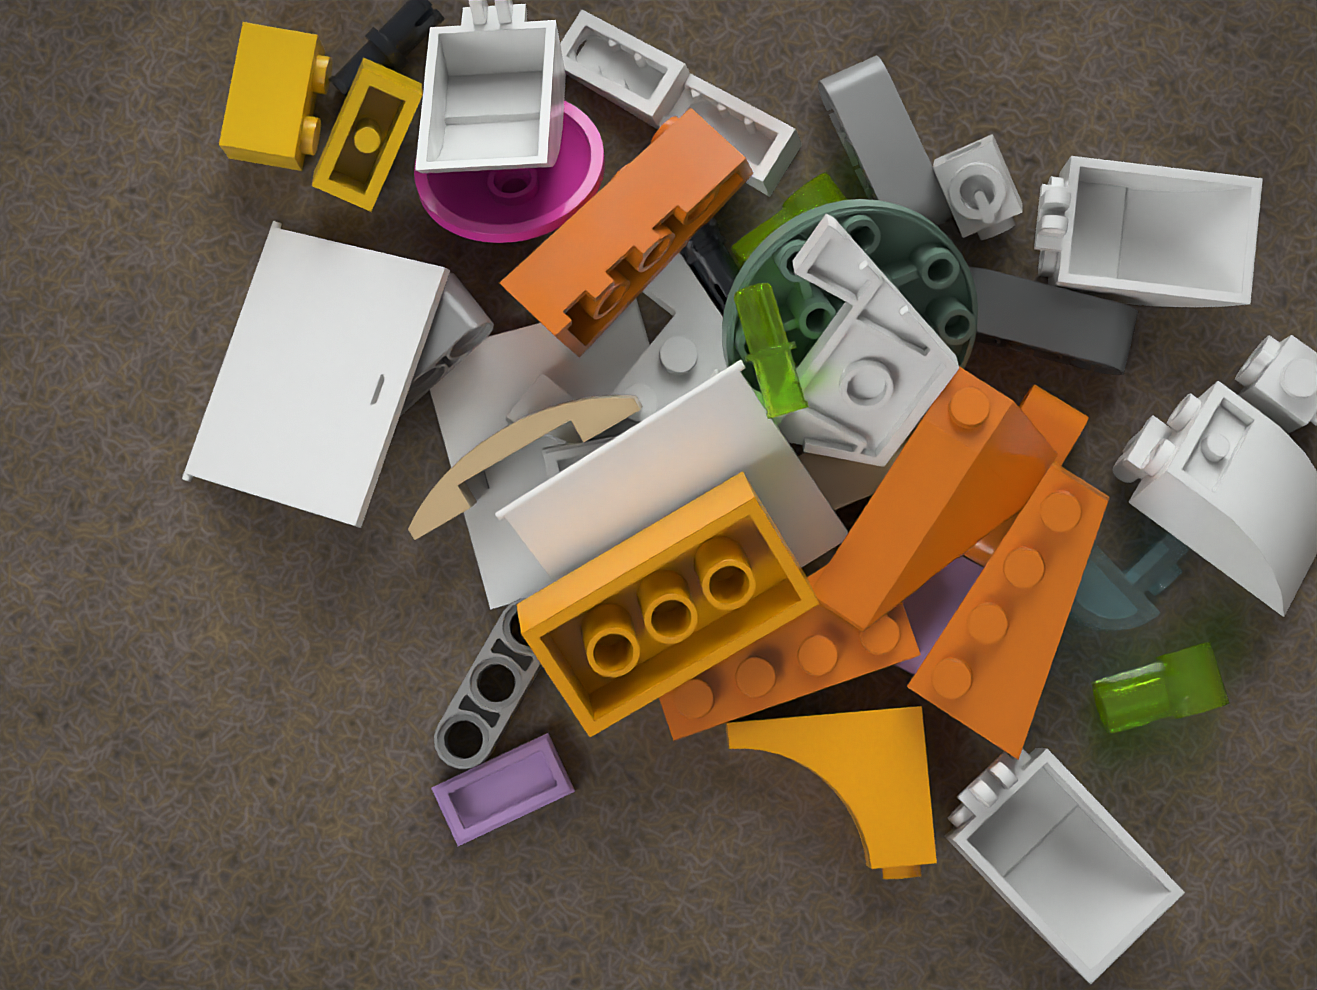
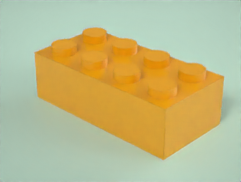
(665, 605)

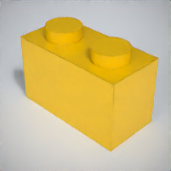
(275, 97)
(367, 134)

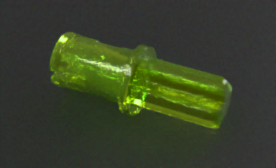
(769, 350)

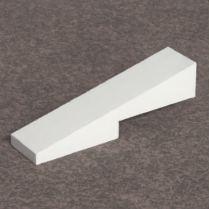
(662, 87)

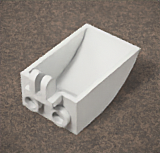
(492, 92)
(1149, 233)
(1229, 491)
(1060, 859)

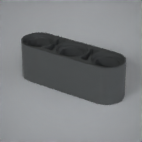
(1053, 322)

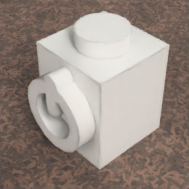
(979, 188)
(1282, 382)

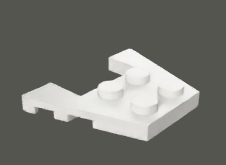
(871, 365)
(669, 368)

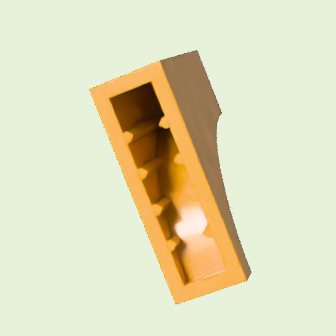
(875, 769)

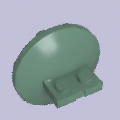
(899, 242)

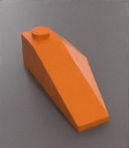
(947, 490)

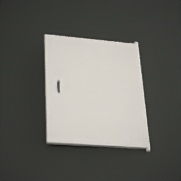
(317, 374)
(474, 406)
(667, 465)

